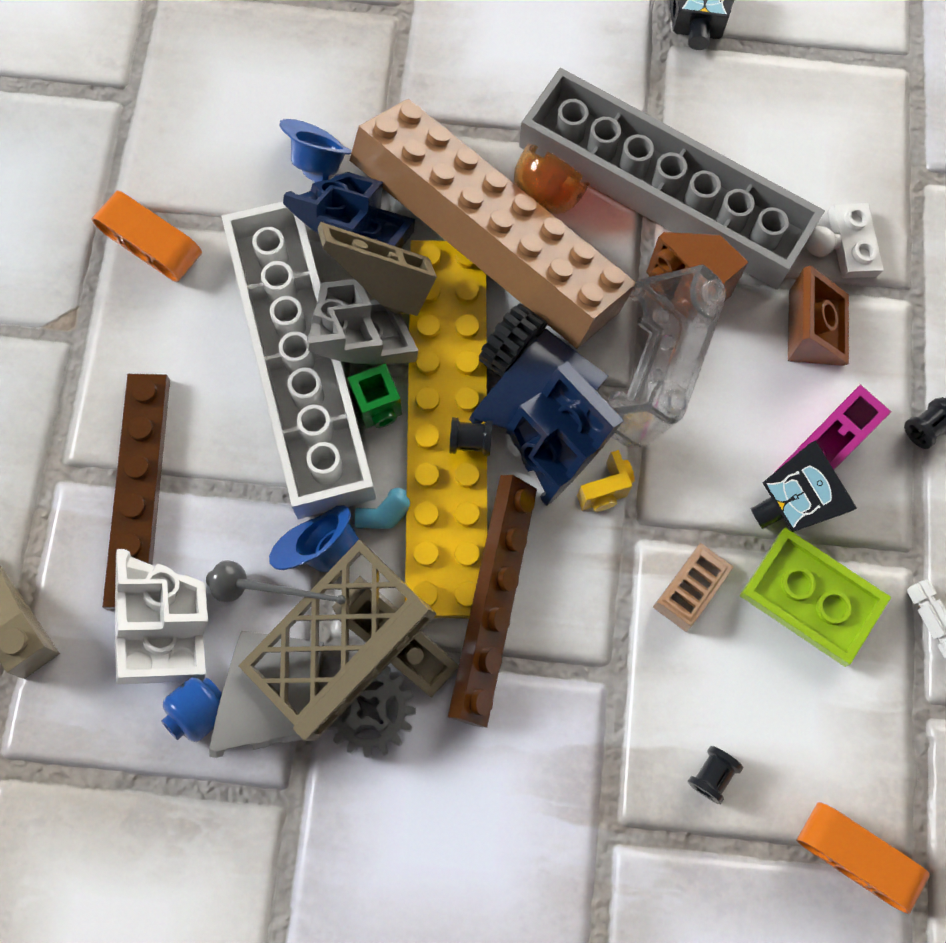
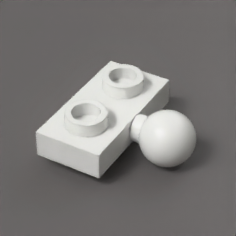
(853, 239)

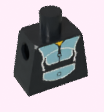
(700, 20)
(803, 492)

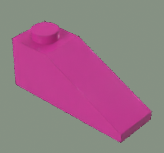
(847, 426)

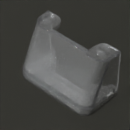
(680, 320)

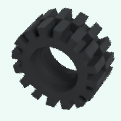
(511, 338)

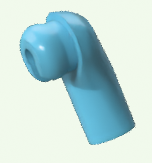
(387, 513)

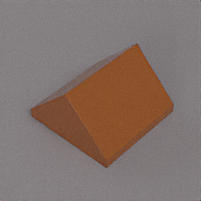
(818, 320)

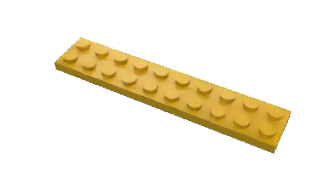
(445, 489)

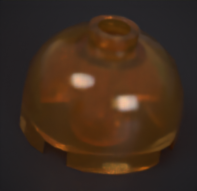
(549, 180)

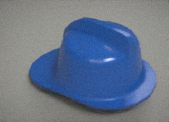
(313, 149)
(316, 542)

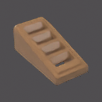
(673, 610)

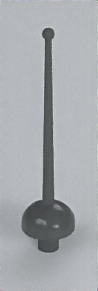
(230, 580)

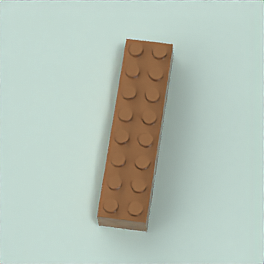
(491, 221)

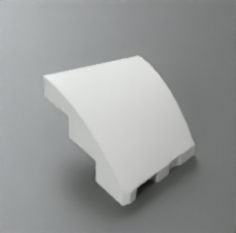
(157, 623)

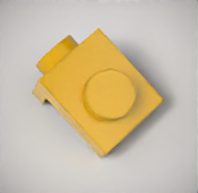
(604, 492)

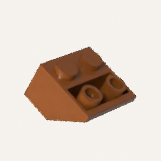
(686, 250)

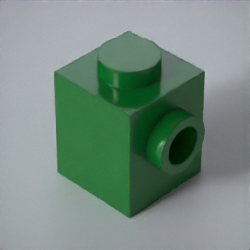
(375, 397)

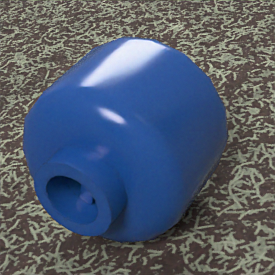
(192, 709)

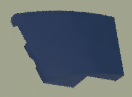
(352, 205)
(529, 377)
(562, 430)

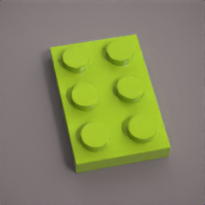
(815, 597)

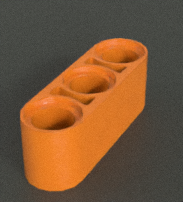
(147, 236)
(863, 857)

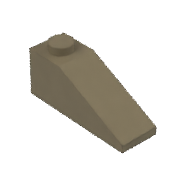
(388, 273)
(22, 638)
(419, 661)

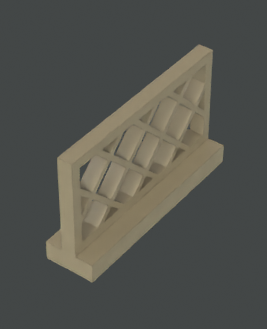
(354, 673)

